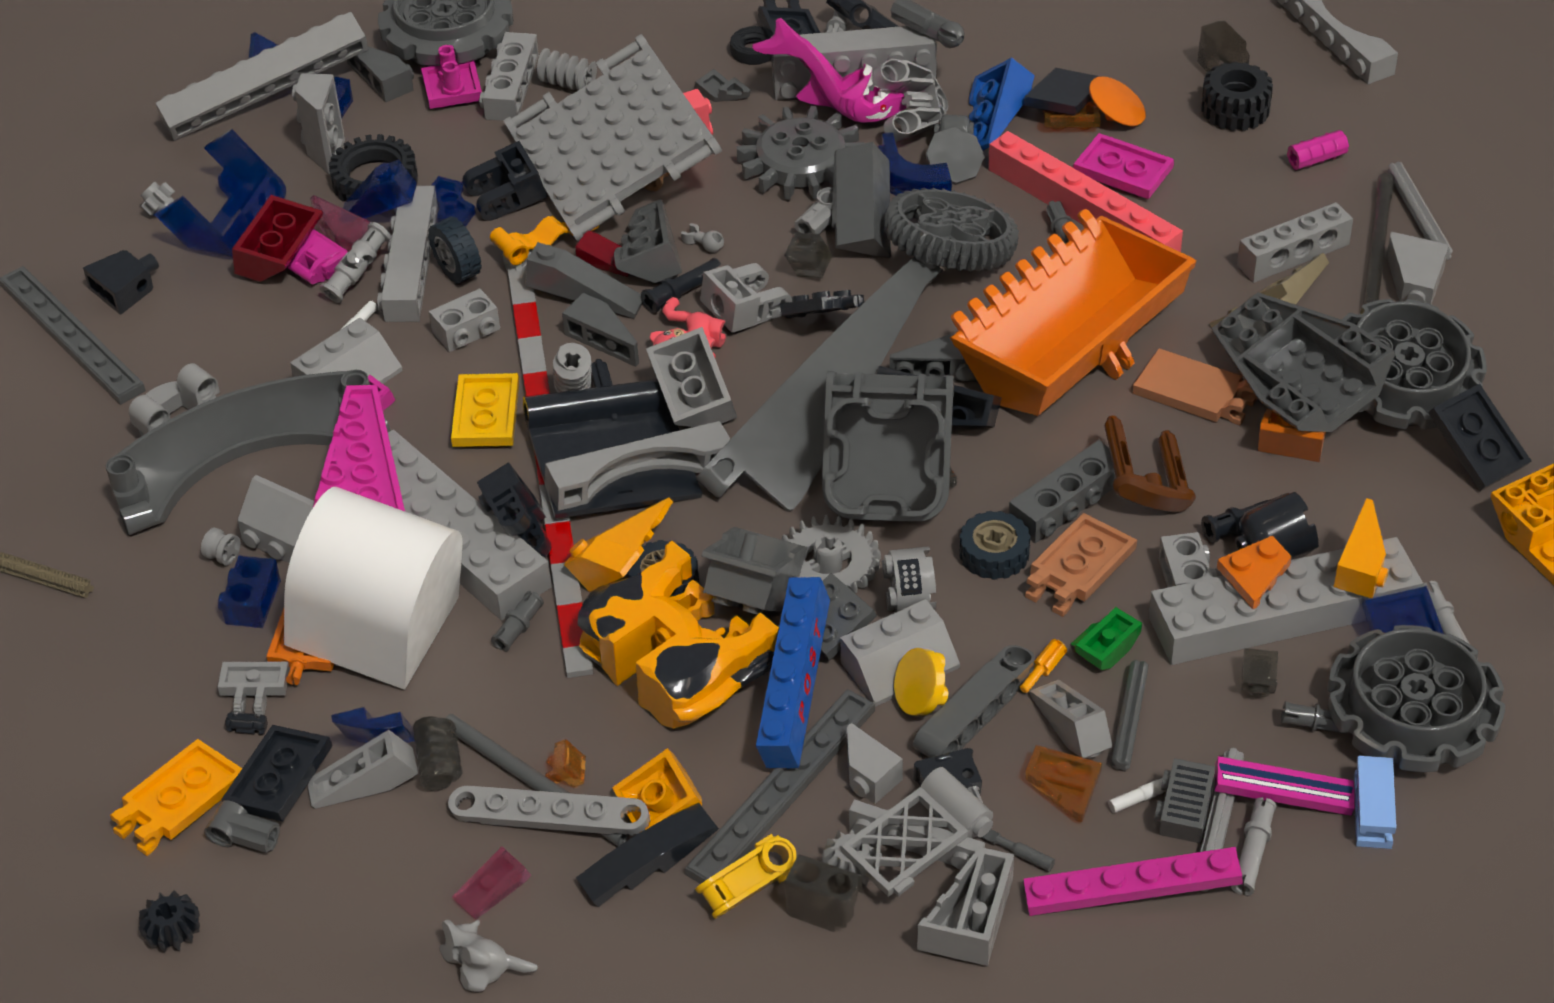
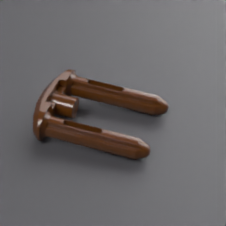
(1149, 489)

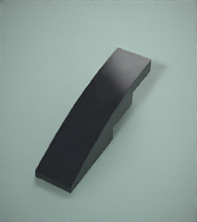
(646, 852)

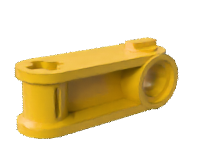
(748, 875)

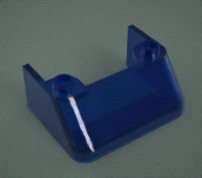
(246, 183)

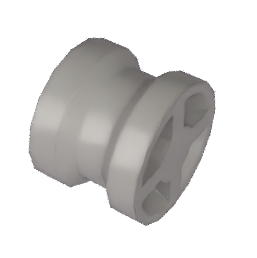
(220, 546)

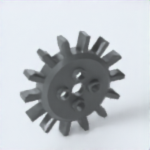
(782, 159)

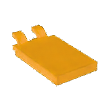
(175, 795)

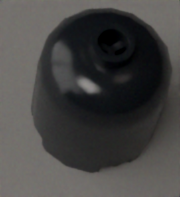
(1282, 519)

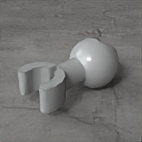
(711, 240)

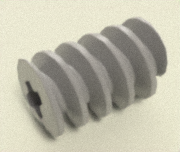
(565, 70)
(572, 368)

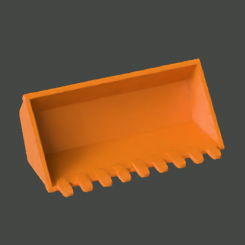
(1068, 312)

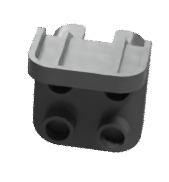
(887, 445)

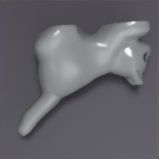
(480, 957)

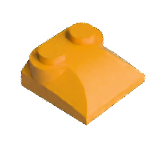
(661, 786)

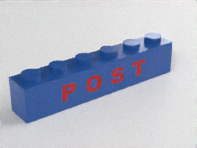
(793, 673)

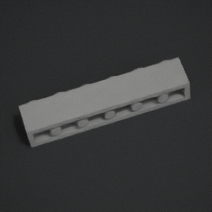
(408, 258)

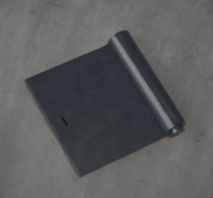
(581, 423)

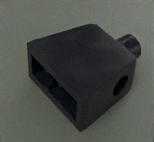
(121, 279)

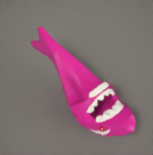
(826, 86)

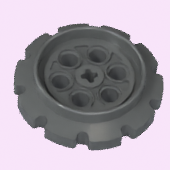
(421, 26)
(1430, 360)
(1416, 698)

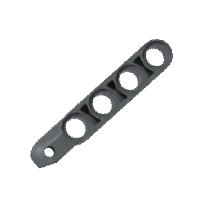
(975, 702)

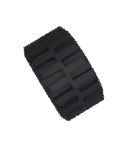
(1236, 96)

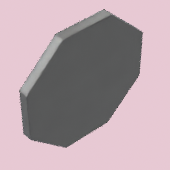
(959, 151)

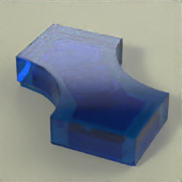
(451, 202)

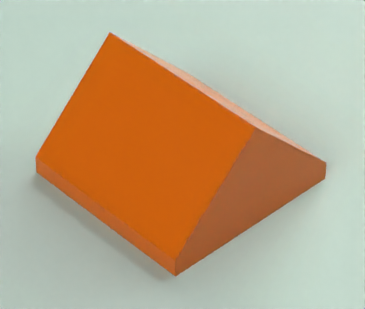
(1283, 439)

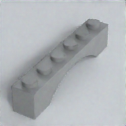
(1366, 55)
(580, 477)

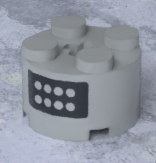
(909, 576)

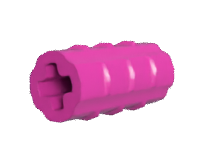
(1317, 149)

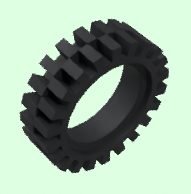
(365, 152)

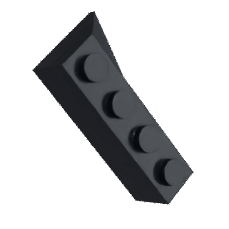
(969, 405)

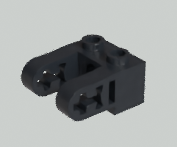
(511, 178)
(514, 506)

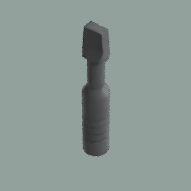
(1021, 850)

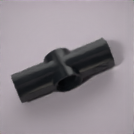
(852, 9)

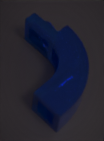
(908, 175)

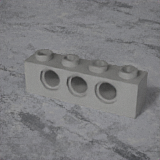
(509, 76)
(1294, 242)

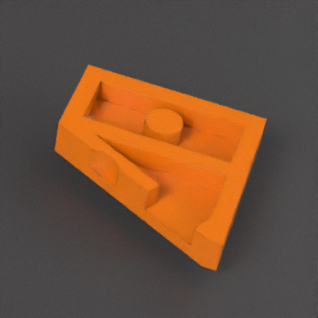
(1255, 568)

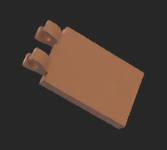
(1194, 387)
(1078, 562)

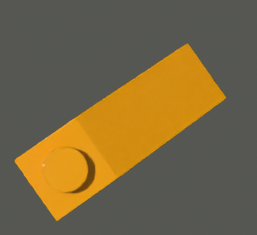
(1364, 556)

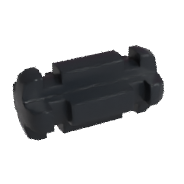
(246, 723)

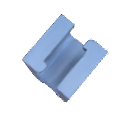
(1374, 802)

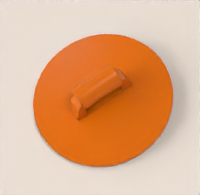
(1117, 101)

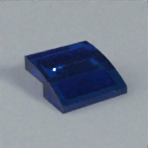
(362, 727)

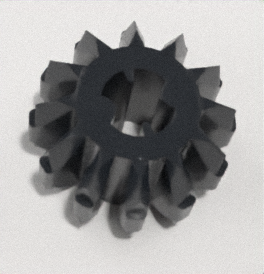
(169, 921)

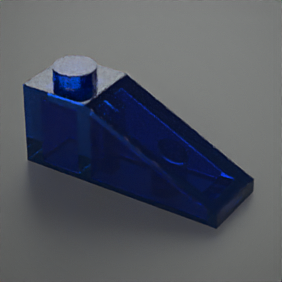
(382, 190)

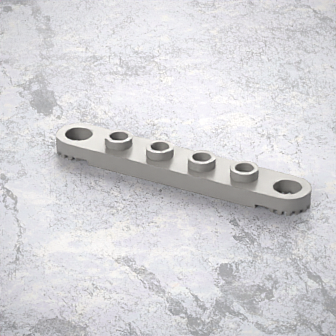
(549, 810)

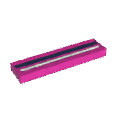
(1284, 785)

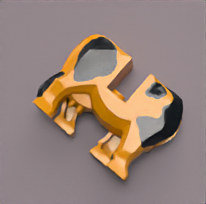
(677, 663)

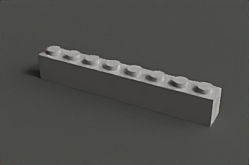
(261, 75)

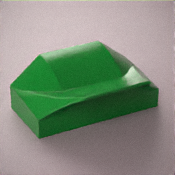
(1109, 639)

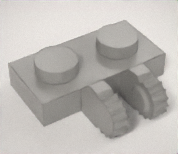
(252, 679)

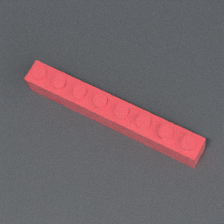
(1056, 181)

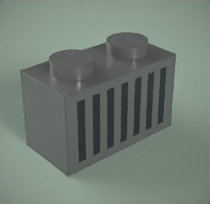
(1186, 800)

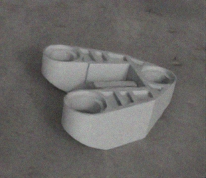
(920, 92)

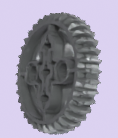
(951, 229)

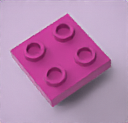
(451, 81)

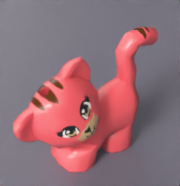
(711, 325)

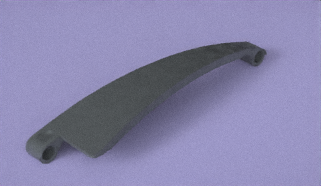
(785, 437)

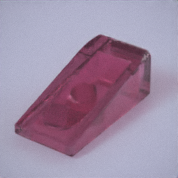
(491, 883)

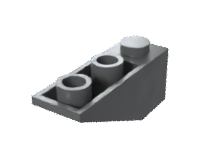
(933, 359)

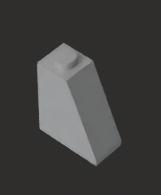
(1416, 266)

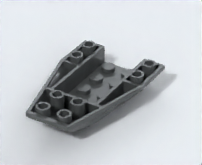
(1304, 362)

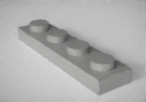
(863, 814)

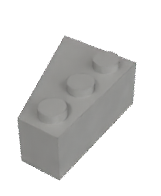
(971, 910)

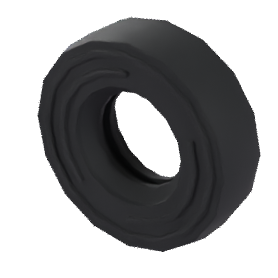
(747, 55)

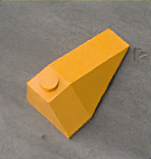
(615, 549)

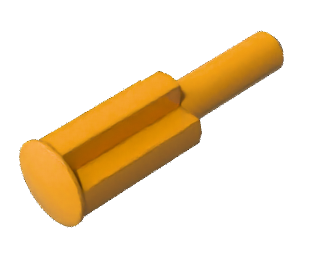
(1044, 663)

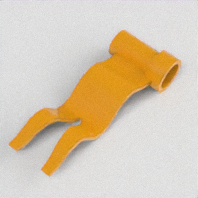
(517, 245)

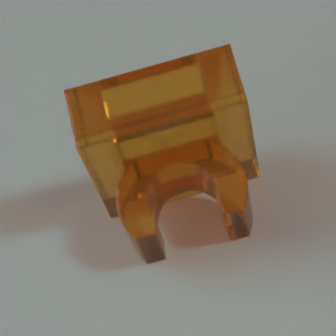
(567, 764)

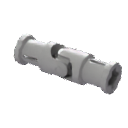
(357, 260)

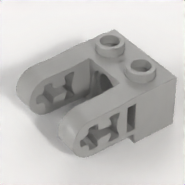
(733, 296)

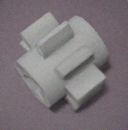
(156, 197)

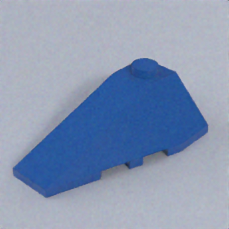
(997, 99)

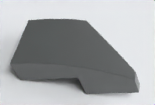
(718, 88)

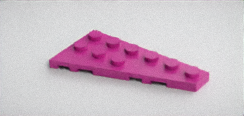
(361, 450)

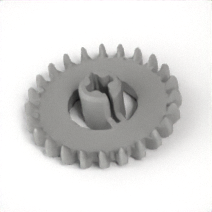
(832, 546)

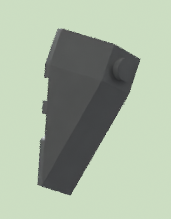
(649, 246)

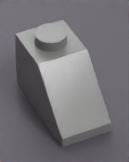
(871, 765)

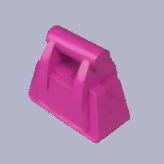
(317, 258)

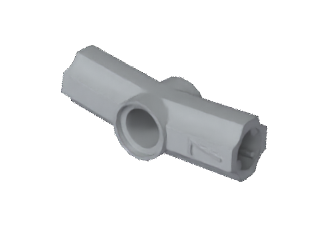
(818, 215)

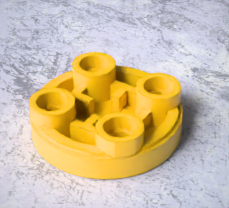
(920, 682)

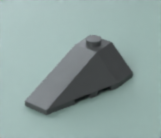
(569, 277)

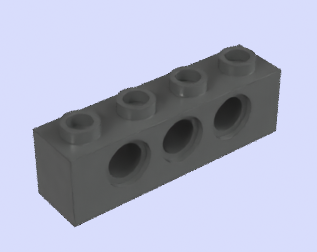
(1065, 492)

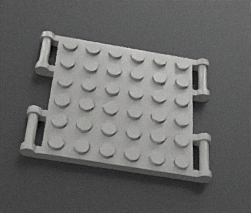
(612, 137)

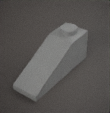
(1074, 718)
(364, 772)

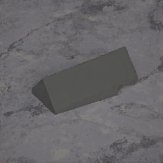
(861, 199)

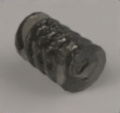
(437, 752)

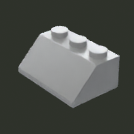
(319, 117)
(351, 348)
(691, 380)
(273, 518)
(876, 649)

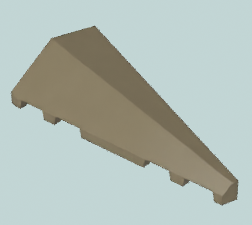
(1292, 287)

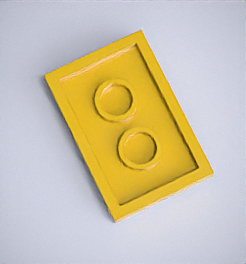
(485, 410)

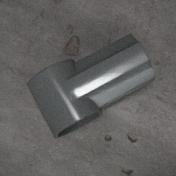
(235, 825)

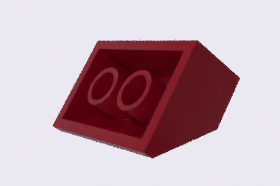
(273, 238)

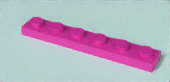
(1133, 881)

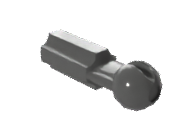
(927, 22)

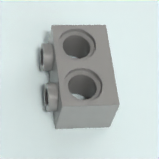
(464, 320)
(1184, 559)

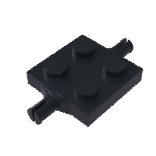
(821, 303)

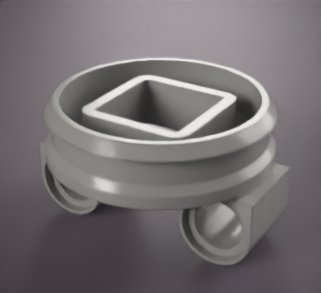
(190, 390)

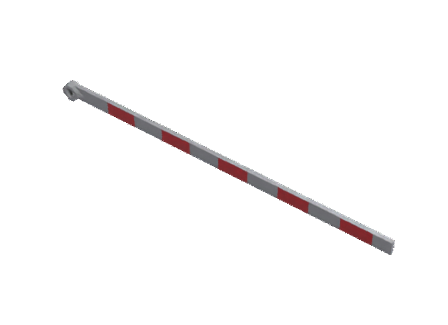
(558, 530)

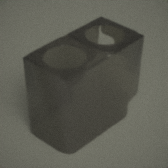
(1219, 43)
(814, 892)

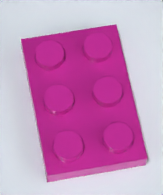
(1124, 165)

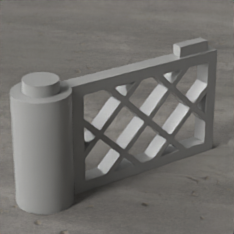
(945, 799)

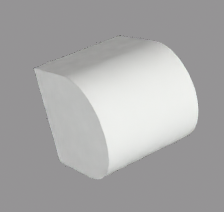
(370, 586)

